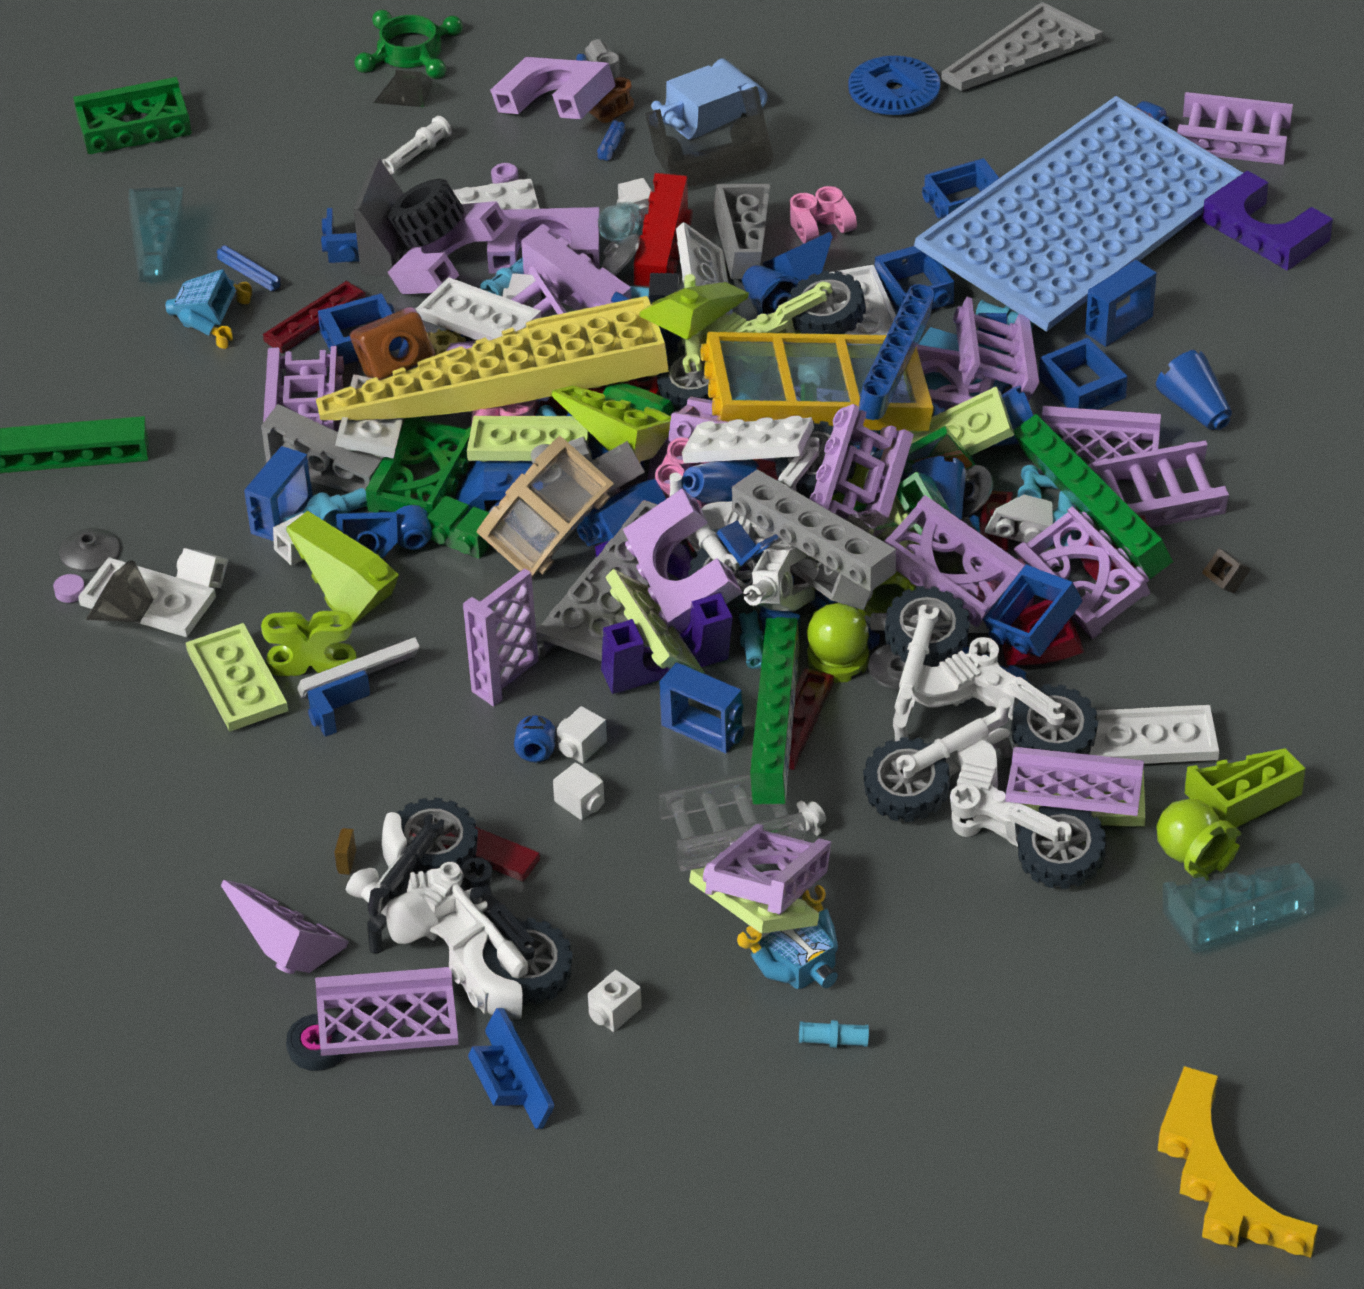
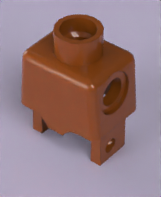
(373, 342)

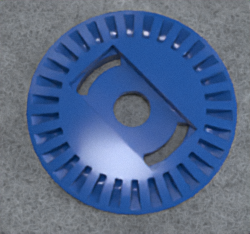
(870, 81)

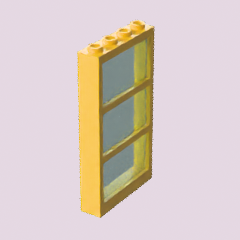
(805, 377)

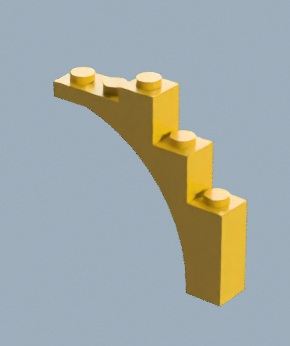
(1207, 1177)

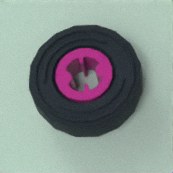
(308, 1054)

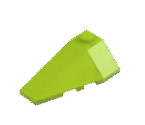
(693, 308)
(615, 421)
(346, 571)

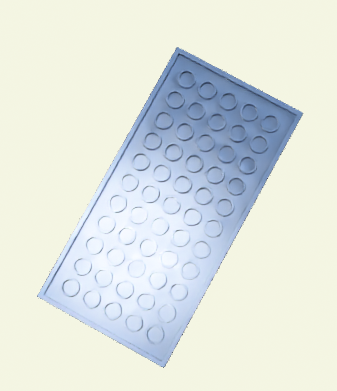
(1077, 212)

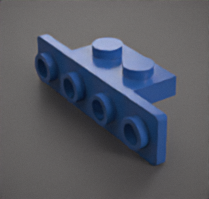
(509, 1072)

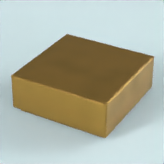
(345, 851)

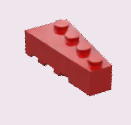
(659, 240)

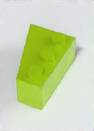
(1247, 787)

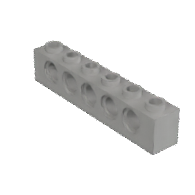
(814, 530)

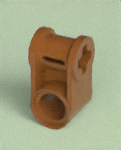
(614, 102)

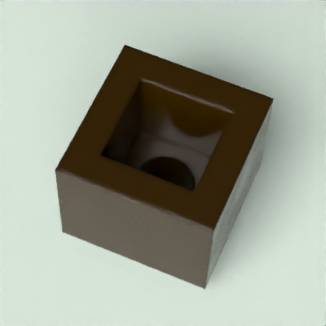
(1226, 570)

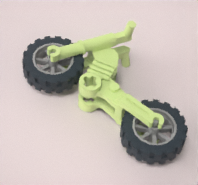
(816, 294)

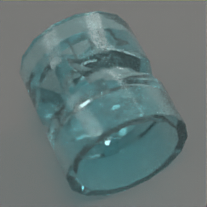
(620, 221)

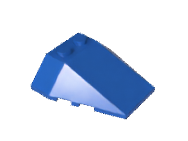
(489, 481)

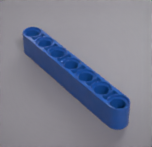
(896, 351)

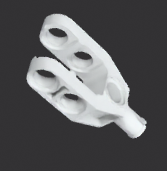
(774, 583)

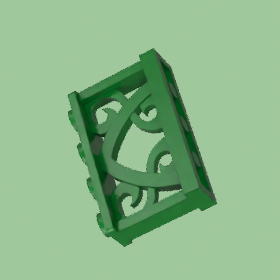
(107, 106)
(385, 489)

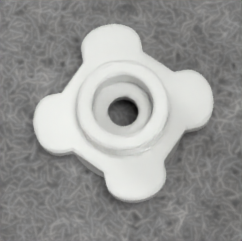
(813, 816)

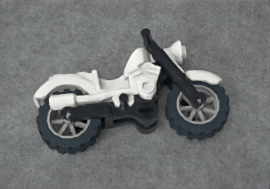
(433, 895)

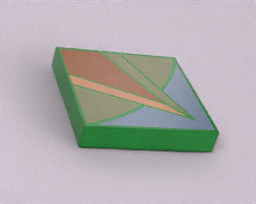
(936, 444)

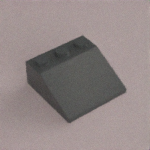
(377, 239)

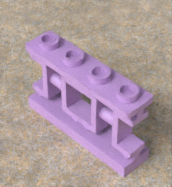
(302, 377)
(882, 475)

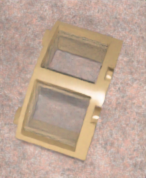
(545, 507)

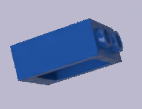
(956, 179)
(891, 268)
(352, 314)
(1110, 323)
(1109, 388)
(284, 470)
(605, 523)
(1015, 598)
(696, 724)

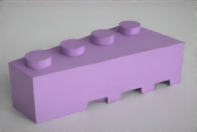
(574, 275)

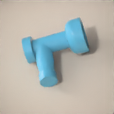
(1032, 480)

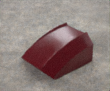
(1063, 646)

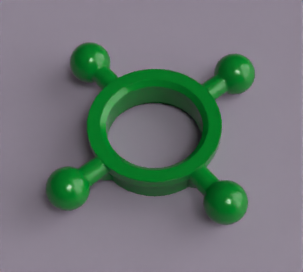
(410, 56)

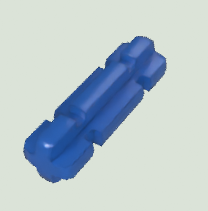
(611, 140)

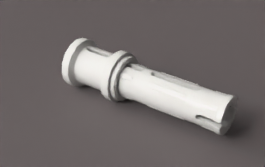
(424, 140)

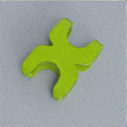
(307, 642)

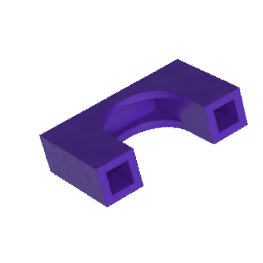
(1280, 243)
(630, 664)

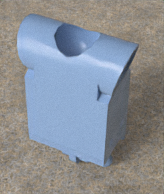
(706, 99)

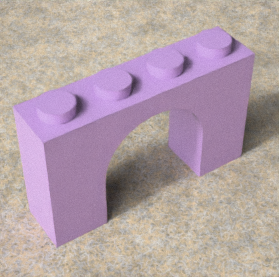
(578, 85)
(575, 225)
(428, 266)
(652, 542)

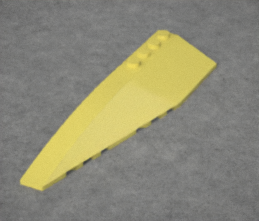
(523, 365)

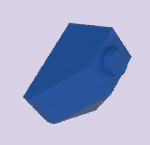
(804, 259)
(373, 530)

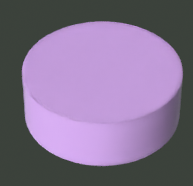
(504, 173)
(68, 588)

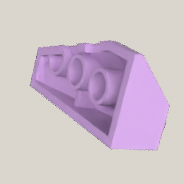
(283, 932)

